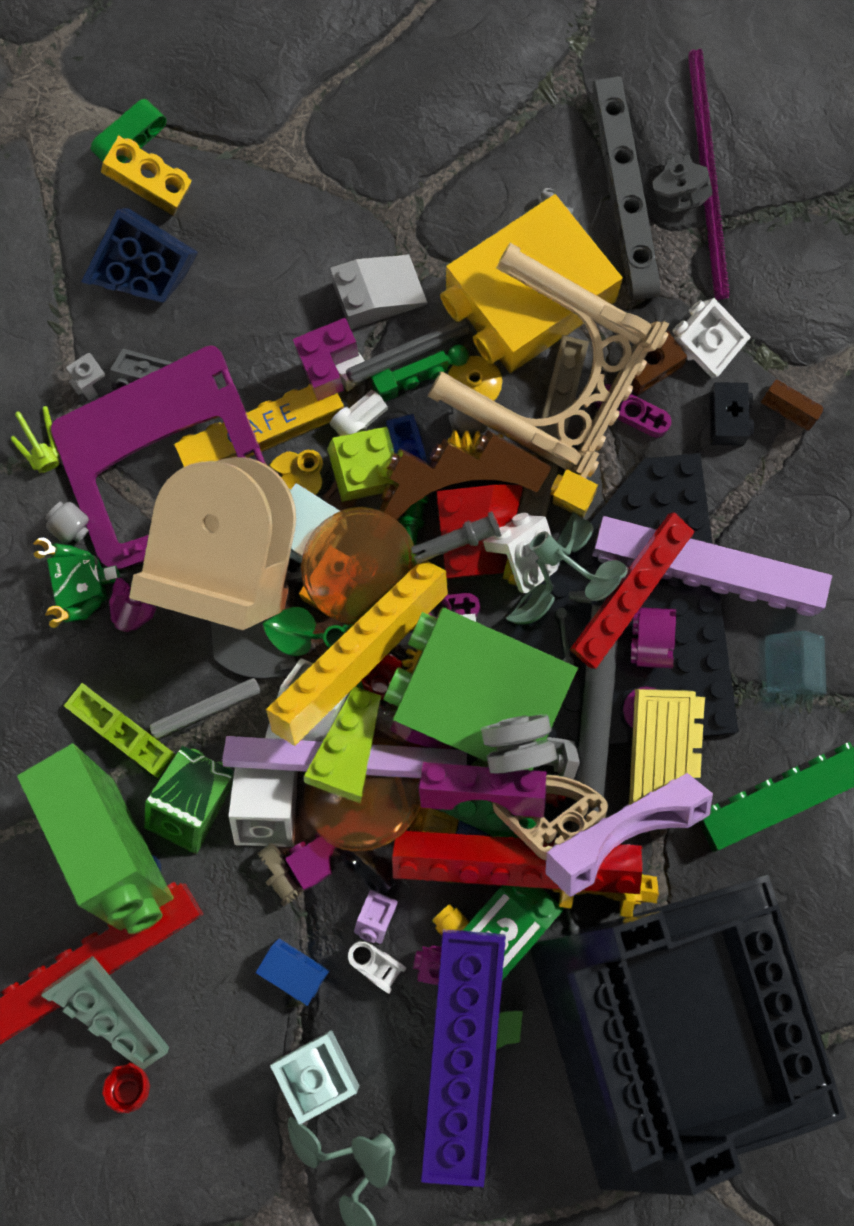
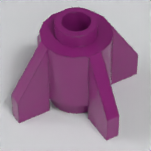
(126, 612)

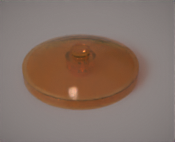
(355, 561)
(383, 815)

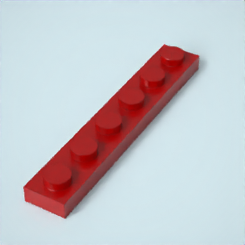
(632, 591)

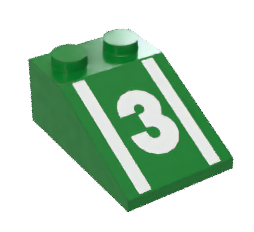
(520, 915)

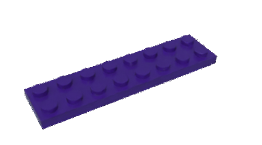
(463, 1058)

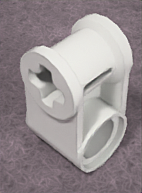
(377, 966)

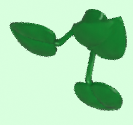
(293, 631)

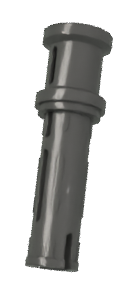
(470, 534)

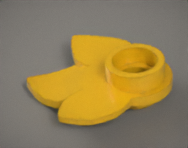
(293, 469)

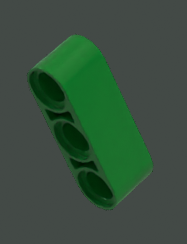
(138, 123)

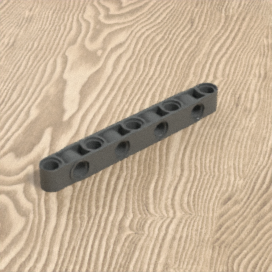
(626, 188)

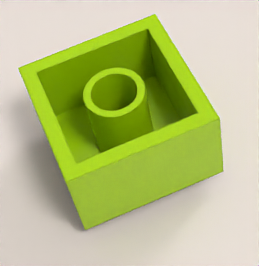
(361, 462)

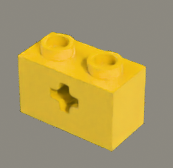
(573, 492)

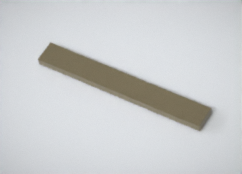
(559, 397)

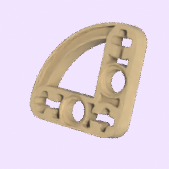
(547, 831)

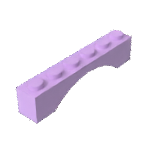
(675, 805)

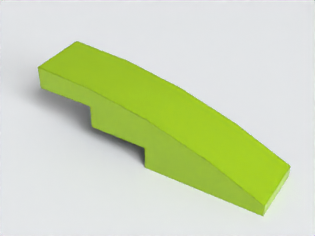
(119, 730)

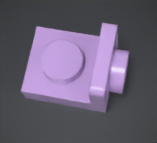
(375, 917)

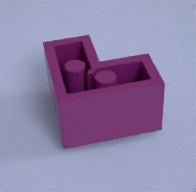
(320, 353)

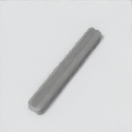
(204, 708)

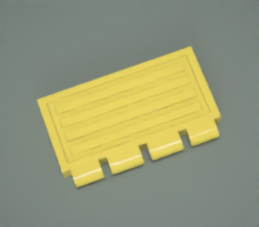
(664, 739)

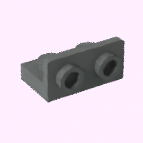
(133, 366)

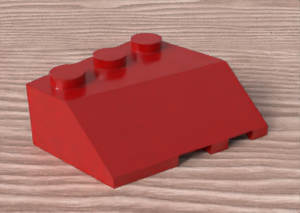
(472, 504)

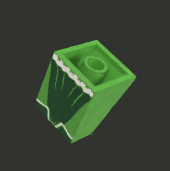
(188, 799)

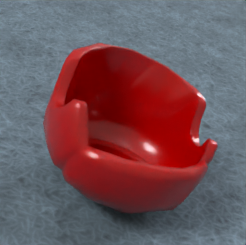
(380, 676)
(126, 1088)

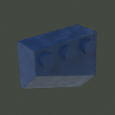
(139, 258)

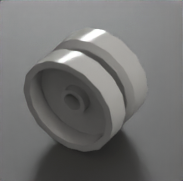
(517, 743)

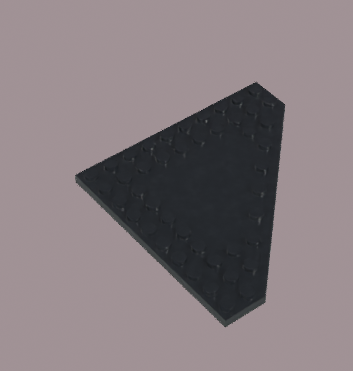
(700, 646)

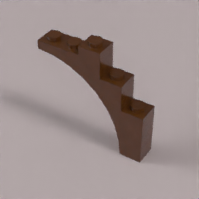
(450, 464)

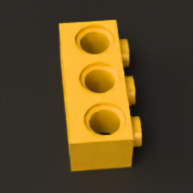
(149, 188)

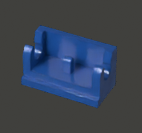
(292, 971)

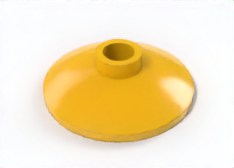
(490, 376)

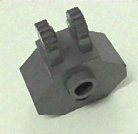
(682, 182)

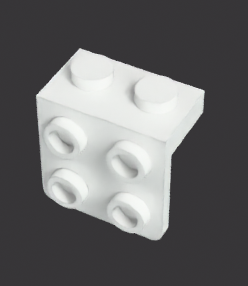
(515, 543)

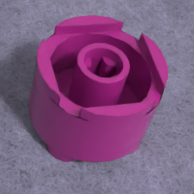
(655, 637)

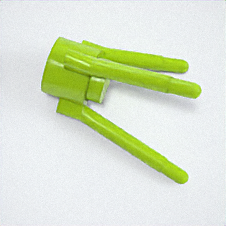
(42, 457)

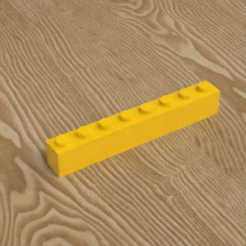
(356, 653)

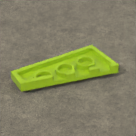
(345, 752)

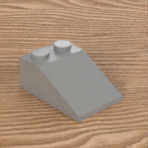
(376, 288)

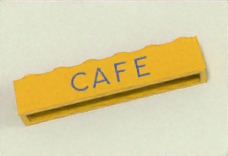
(271, 422)

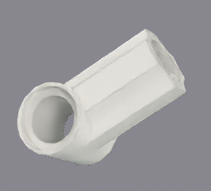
(360, 415)

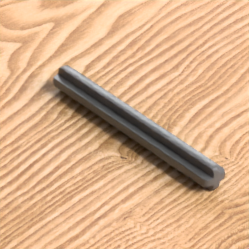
(407, 351)

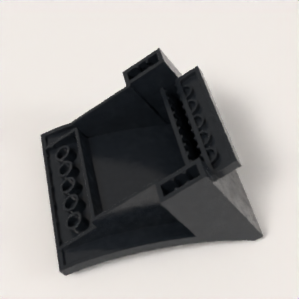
(686, 1039)

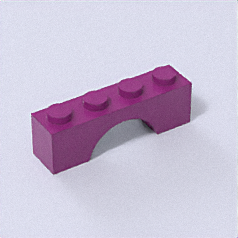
(450, 784)
(311, 862)

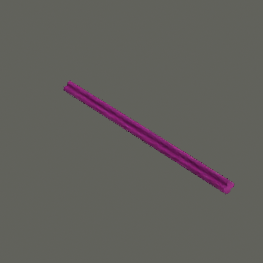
(706, 158)

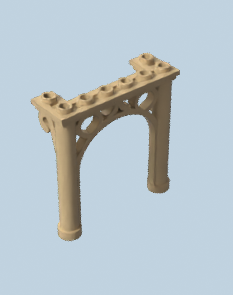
(589, 309)

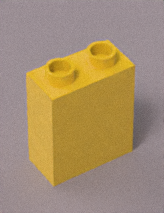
(509, 316)

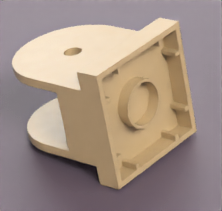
(220, 543)

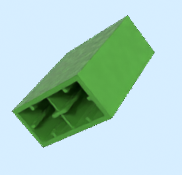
(473, 680)
(96, 840)

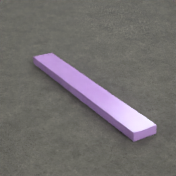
(383, 760)

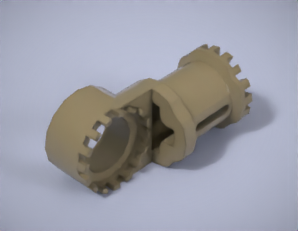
(281, 880)

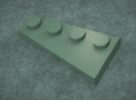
(100, 1004)

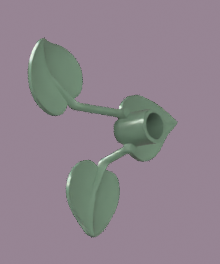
(572, 538)
(372, 1155)

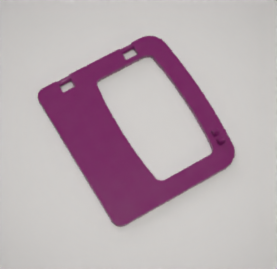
(137, 417)

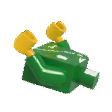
(75, 580)

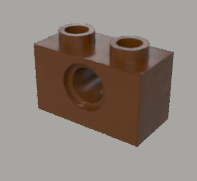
(669, 360)

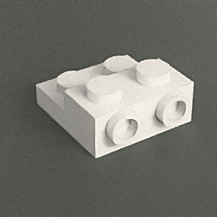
(710, 336)

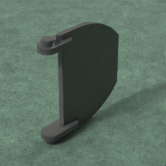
(250, 650)

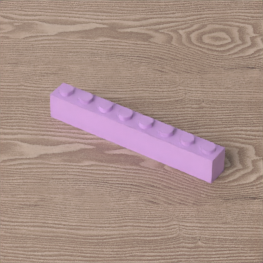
(721, 569)

